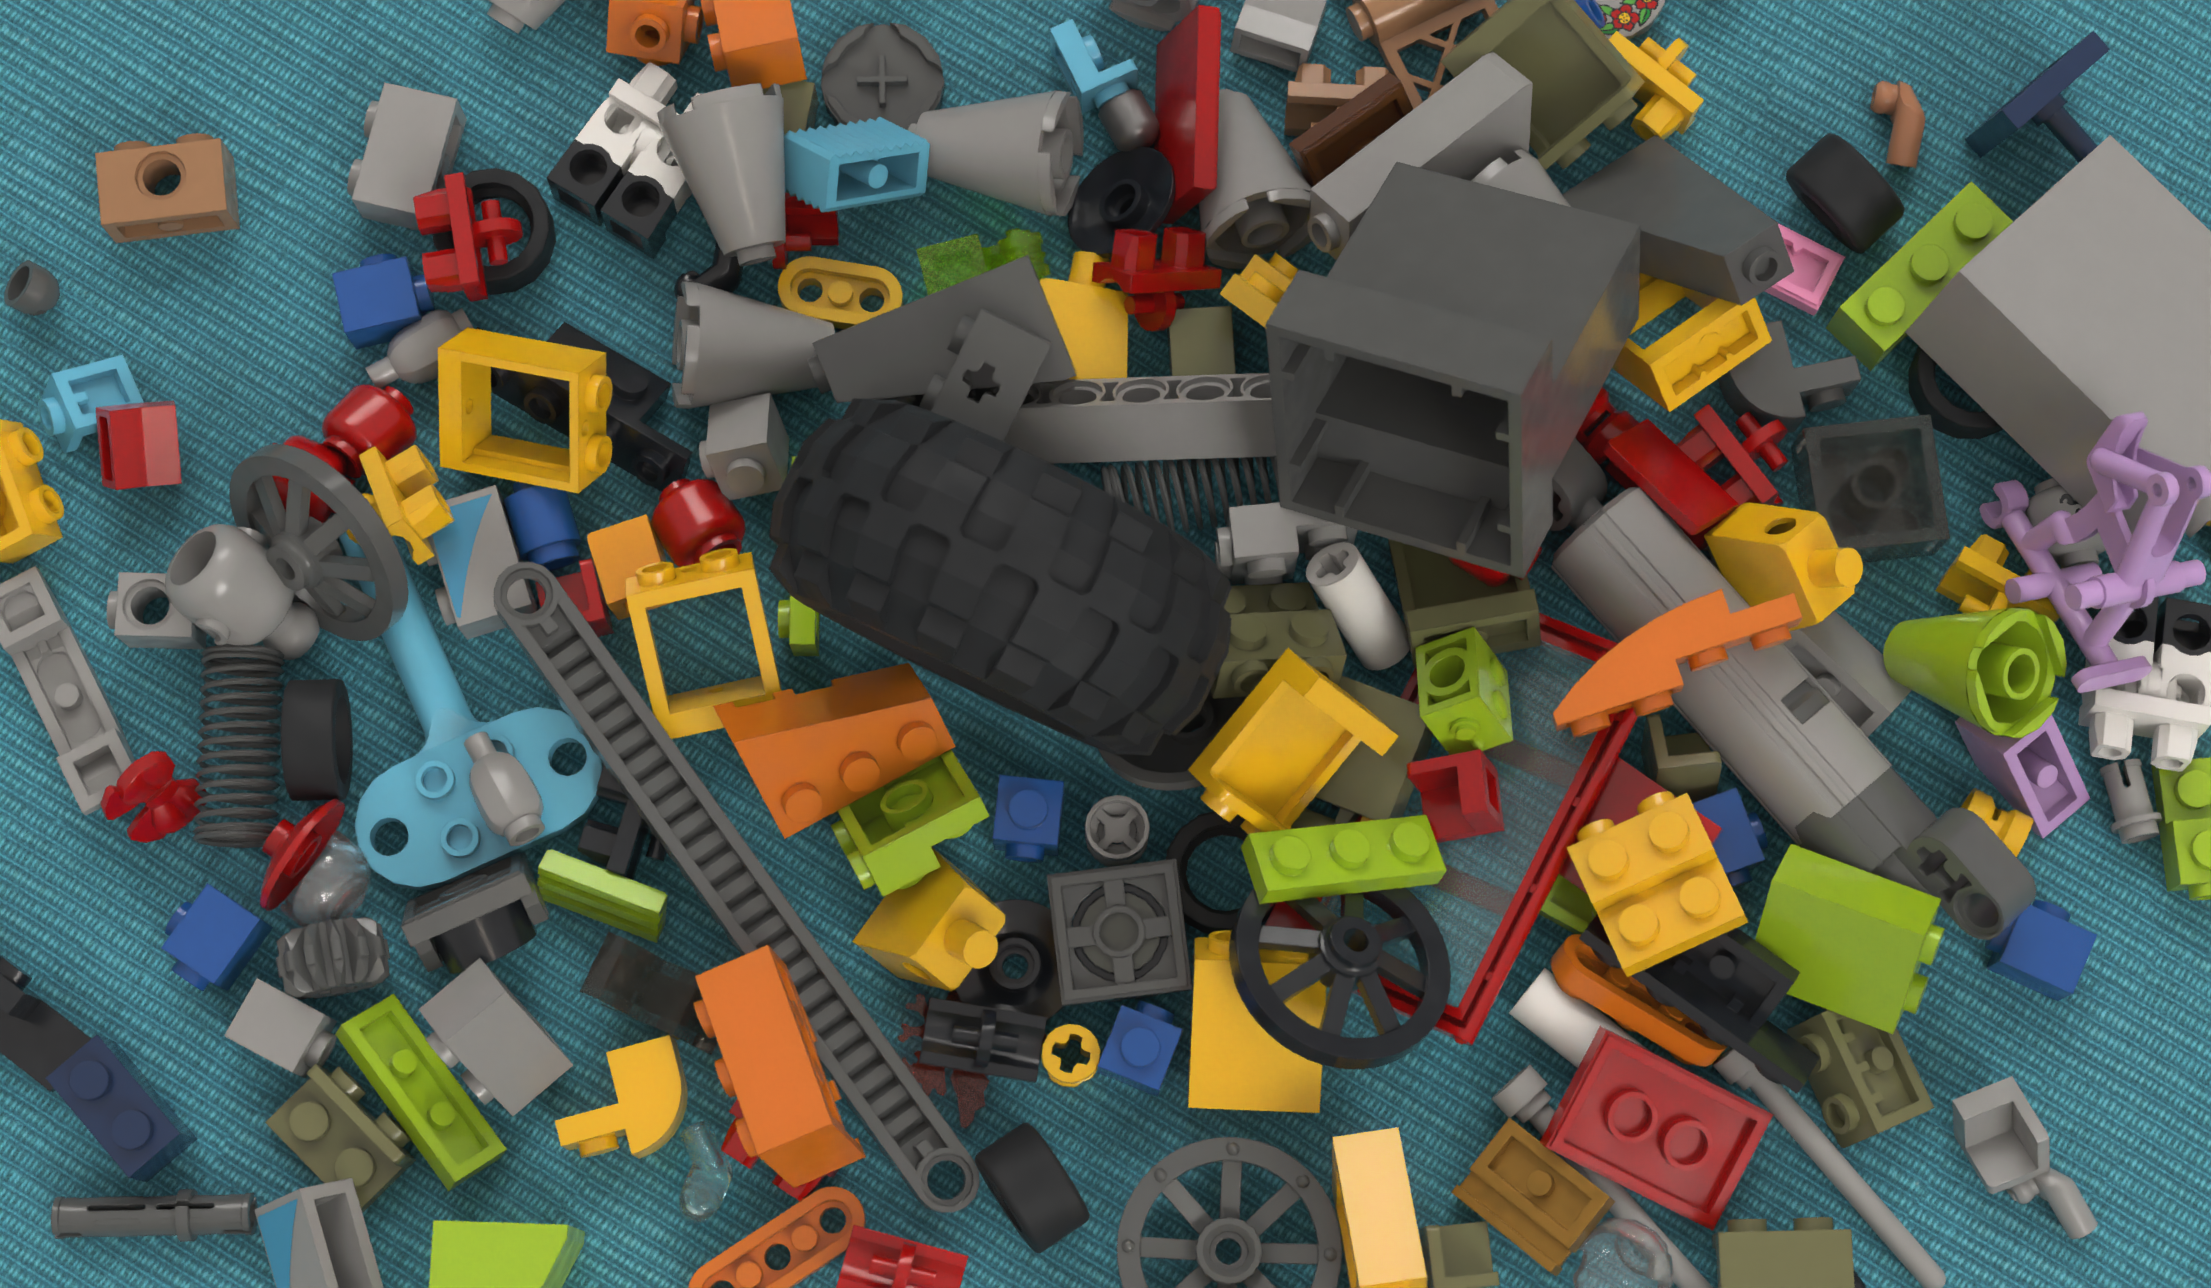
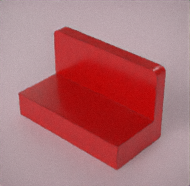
(1668, 476)

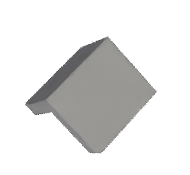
(2001, 1135)

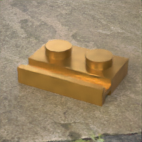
(1533, 1197)

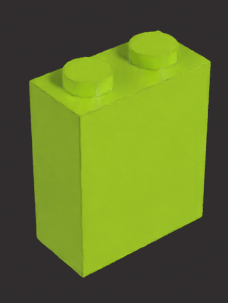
(1850, 937)

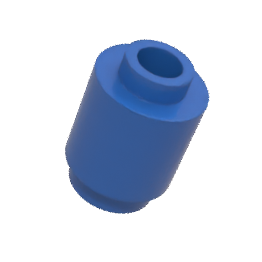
(543, 525)

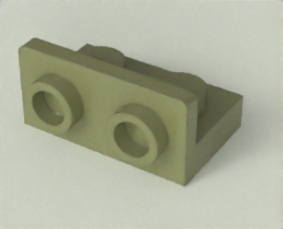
(1861, 1076)
(340, 1136)

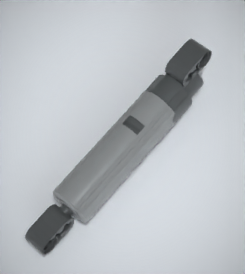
(1775, 718)

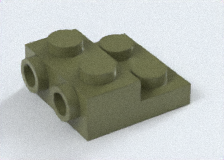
(1266, 624)

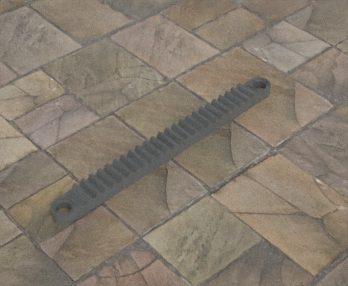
(732, 882)

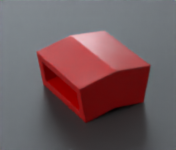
(138, 445)

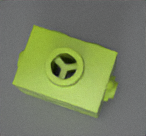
(1463, 693)

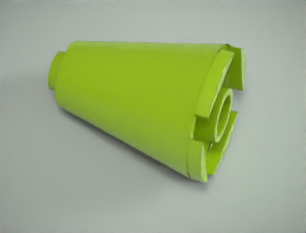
(1982, 666)

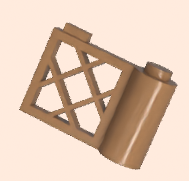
(1403, 23)

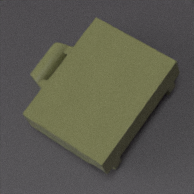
(1367, 781)

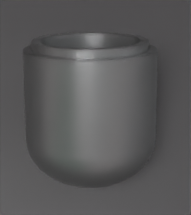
(1129, 121)

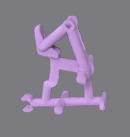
(2139, 559)

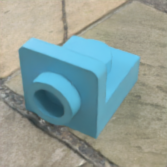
(1079, 64)
(72, 395)

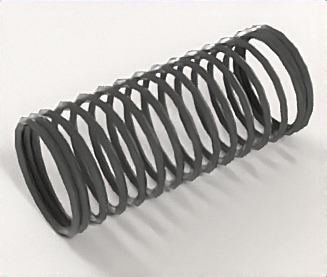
(1112, 485)
(268, 665)

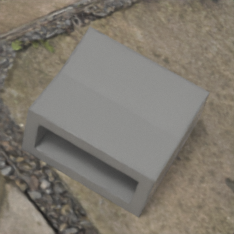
(1278, 31)

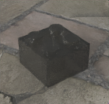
(1874, 485)

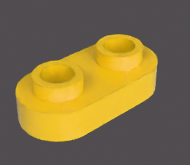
(842, 287)

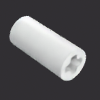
(1358, 605)
(1560, 1019)

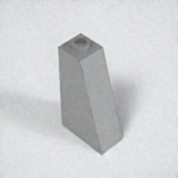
(1452, 132)

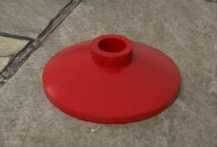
(295, 850)

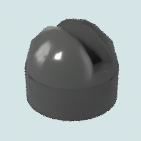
(32, 289)

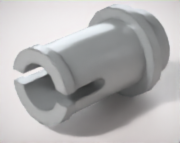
(2130, 805)

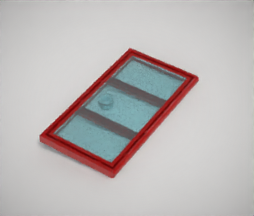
(1503, 877)

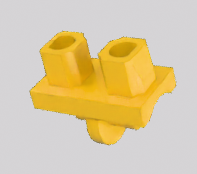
(1665, 93)
(406, 498)
(1979, 580)

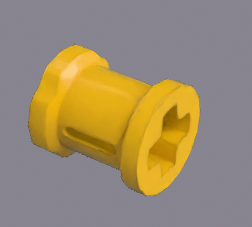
(1060, 1038)

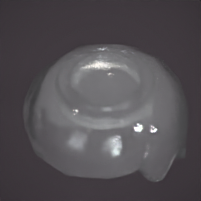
(332, 886)
(1624, 1256)

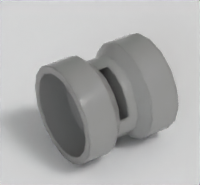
(1117, 821)

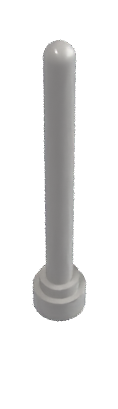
(1529, 1101)
(1832, 1163)

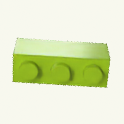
(1897, 293)

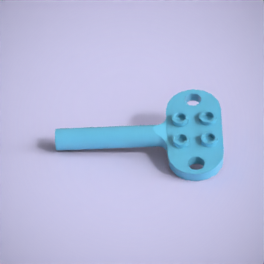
(433, 787)

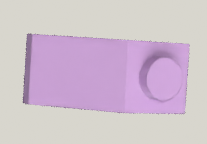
(2029, 772)

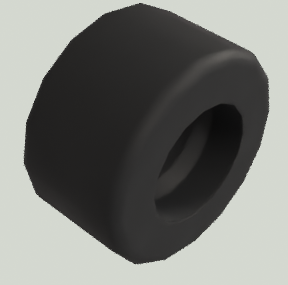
(1845, 193)
(1032, 1187)

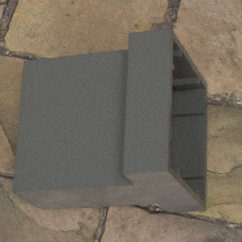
(1448, 364)

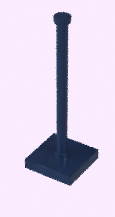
(2044, 104)

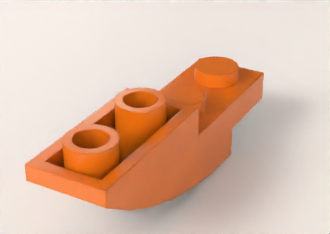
(1644, 665)

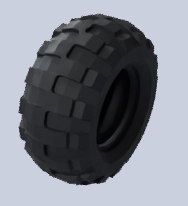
(1001, 574)

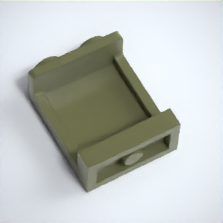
(1572, 67)
(1446, 600)
(1798, 1258)

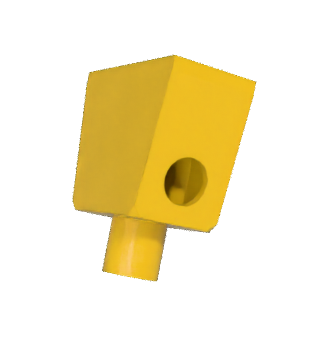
(1090, 320)
(1784, 552)
(934, 929)

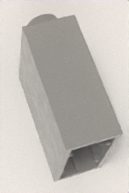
(2087, 317)

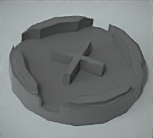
(882, 74)

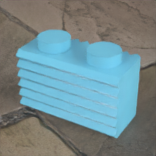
(855, 164)

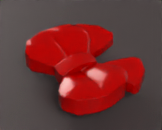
(166, 800)

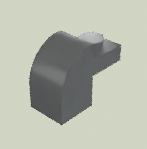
(1776, 390)

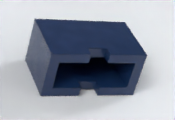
(121, 1108)

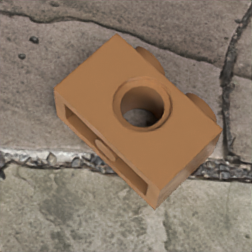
(199, 204)

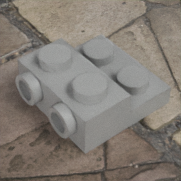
(1265, 542)

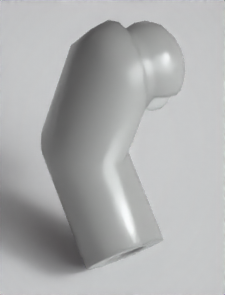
(2063, 1198)

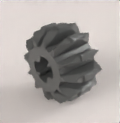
(333, 958)

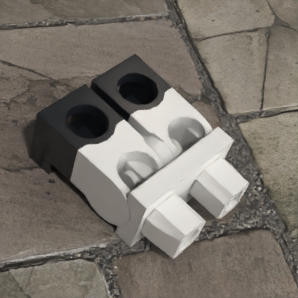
(623, 165)
(2169, 701)

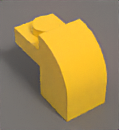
(649, 1105)

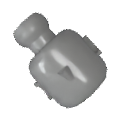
(235, 594)

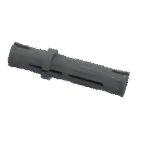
(170, 1215)

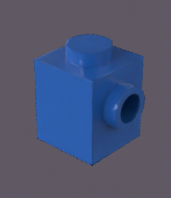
(380, 299)
(1028, 818)
(1742, 836)
(213, 939)
(2042, 950)
(1140, 1047)

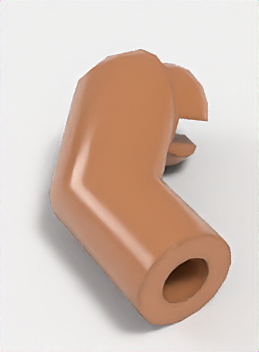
(1907, 120)

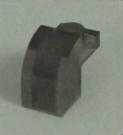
(647, 991)

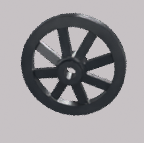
(1342, 973)

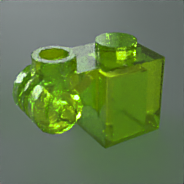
(964, 258)

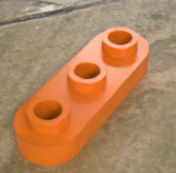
(1630, 1004)
(798, 1230)

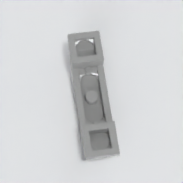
(63, 688)

